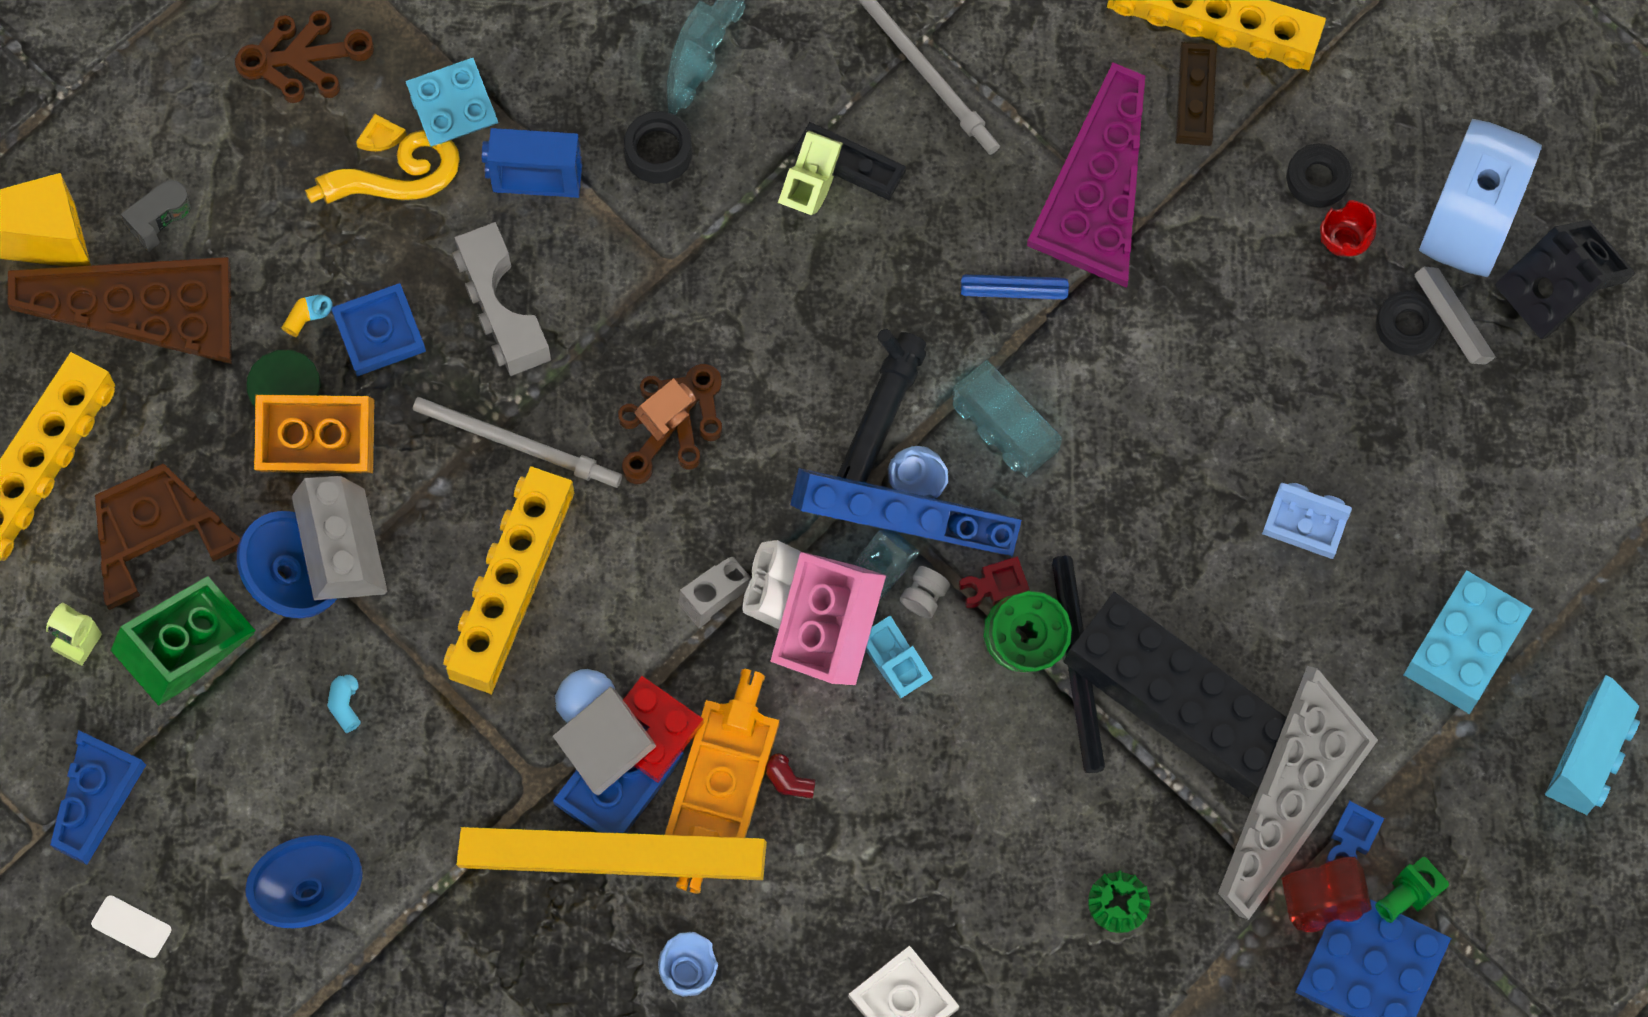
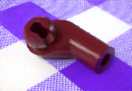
(785, 780)

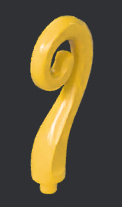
(347, 182)

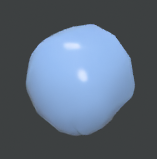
(918, 472)
(579, 691)
(687, 964)

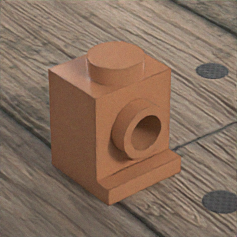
(665, 408)

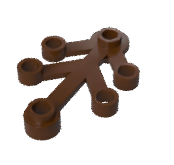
(299, 55)
(703, 394)

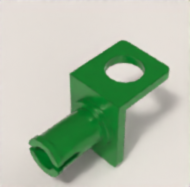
(1411, 890)

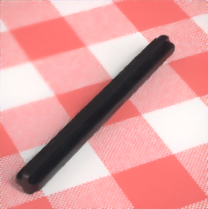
(1081, 688)

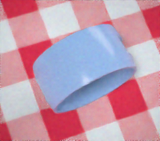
(1480, 198)

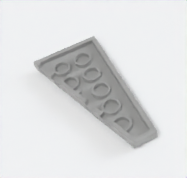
(1307, 772)

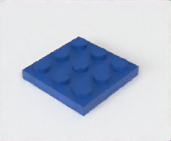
(1373, 966)

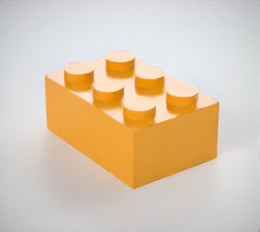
(314, 434)

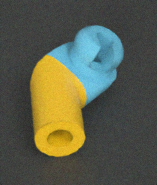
(306, 310)

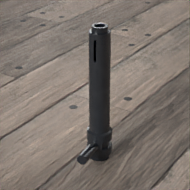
(897, 374)

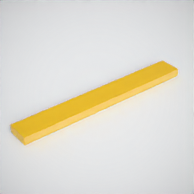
(612, 853)

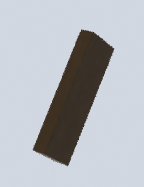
(1196, 94)

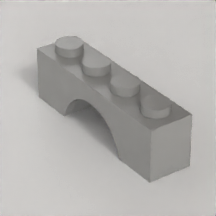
(517, 336)

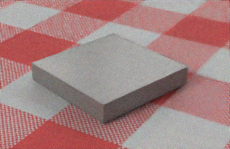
(604, 741)

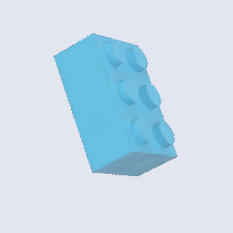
(1468, 642)

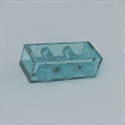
(1005, 419)

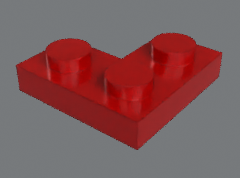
(668, 725)

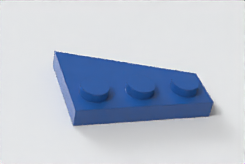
(95, 793)

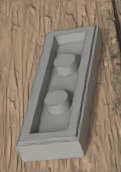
(1454, 315)

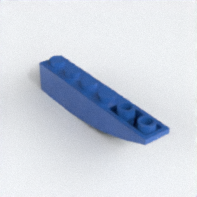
(904, 512)

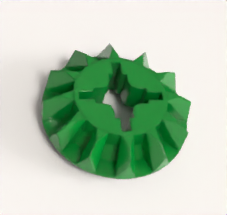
(1114, 918)

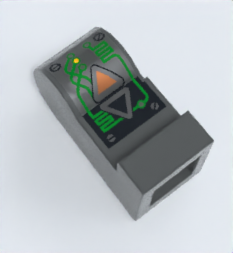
(156, 211)

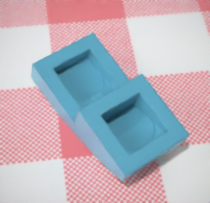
(895, 658)

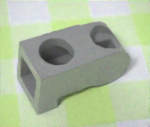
(713, 590)

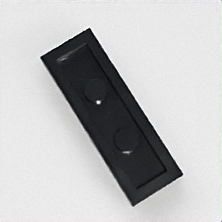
(861, 164)

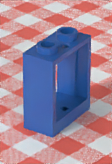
(533, 162)

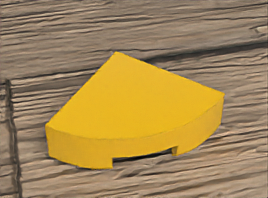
(380, 135)

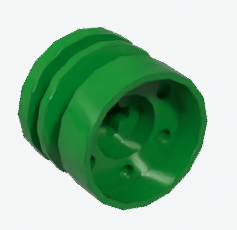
(1045, 620)

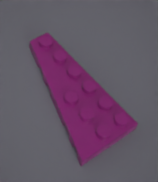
(1093, 199)

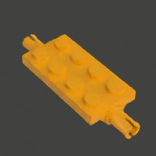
(724, 769)

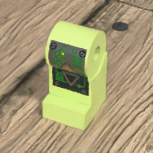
(74, 633)

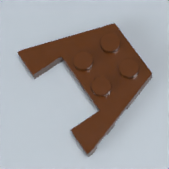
(146, 515)

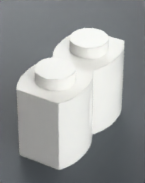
(770, 582)

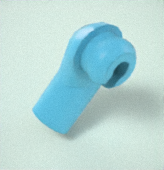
(339, 699)

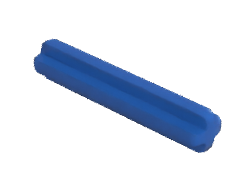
(1014, 286)

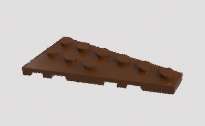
(157, 303)

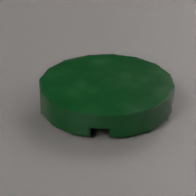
(283, 374)

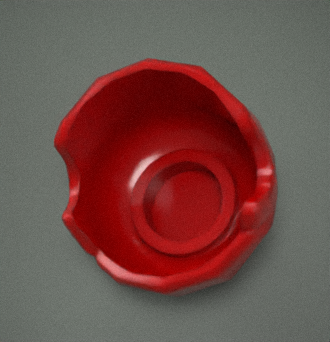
(1349, 229)

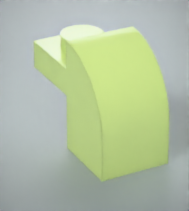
(812, 175)

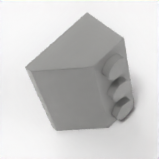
(338, 538)

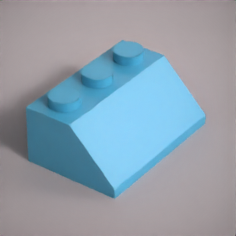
(1595, 748)

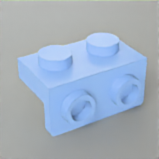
(1307, 519)

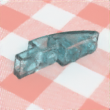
(695, 50)

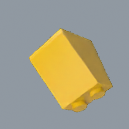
(41, 224)

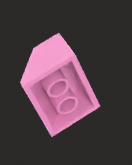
(828, 619)

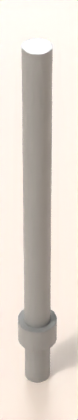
(970, 121)
(583, 467)

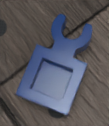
(1355, 831)

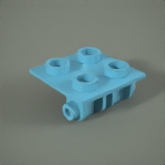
(451, 102)

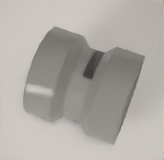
(925, 592)

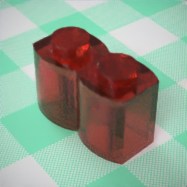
(1326, 894)

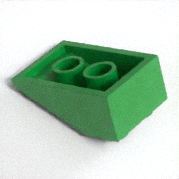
(180, 639)

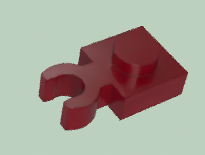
(998, 582)

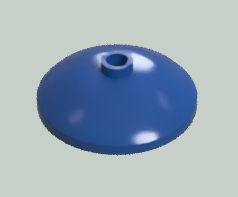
(273, 546)
(304, 881)

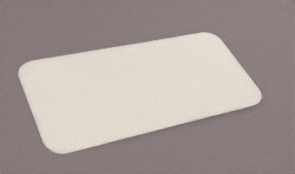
(131, 926)

